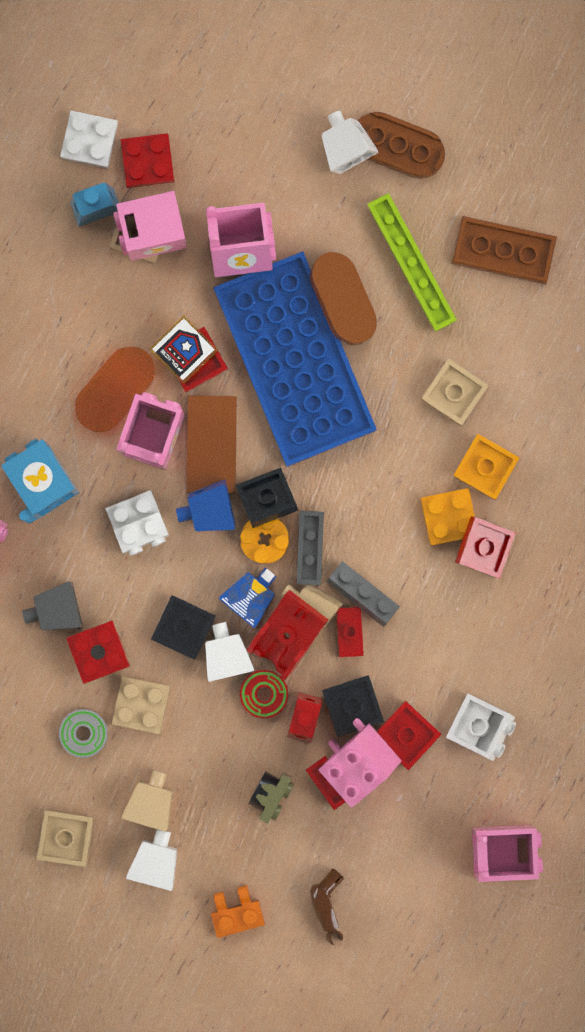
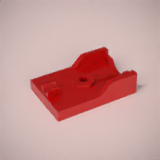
(301, 623)

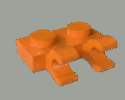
(236, 918)

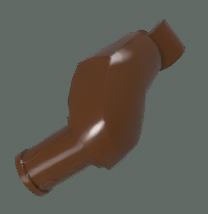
(323, 906)

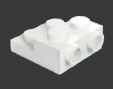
(137, 523)
(481, 727)

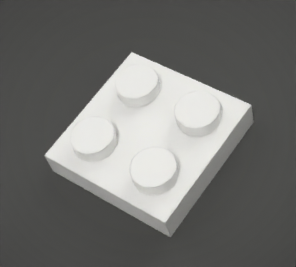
(89, 139)

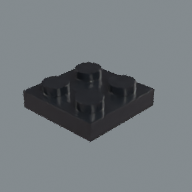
(266, 497)
(183, 627)
(352, 701)

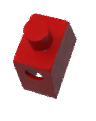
(305, 717)

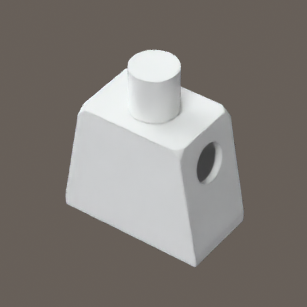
(346, 143)
(226, 655)
(155, 862)

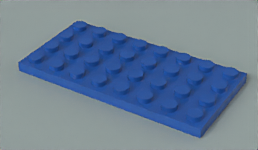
(294, 360)

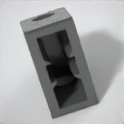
(55, 609)

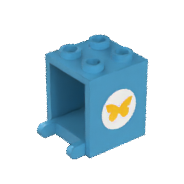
(39, 479)

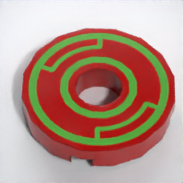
(260, 708)

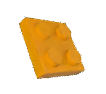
(486, 467)
(447, 515)

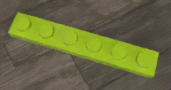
(411, 262)

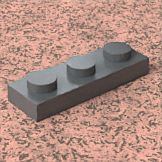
(310, 548)
(363, 594)

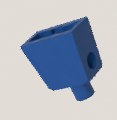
(209, 508)

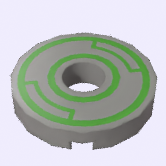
(69, 728)

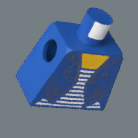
(250, 596)

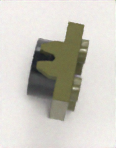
(269, 793)

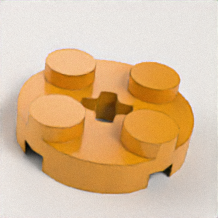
(262, 553)

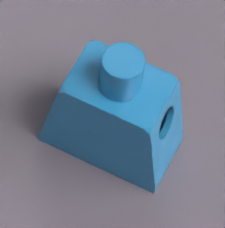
(94, 203)

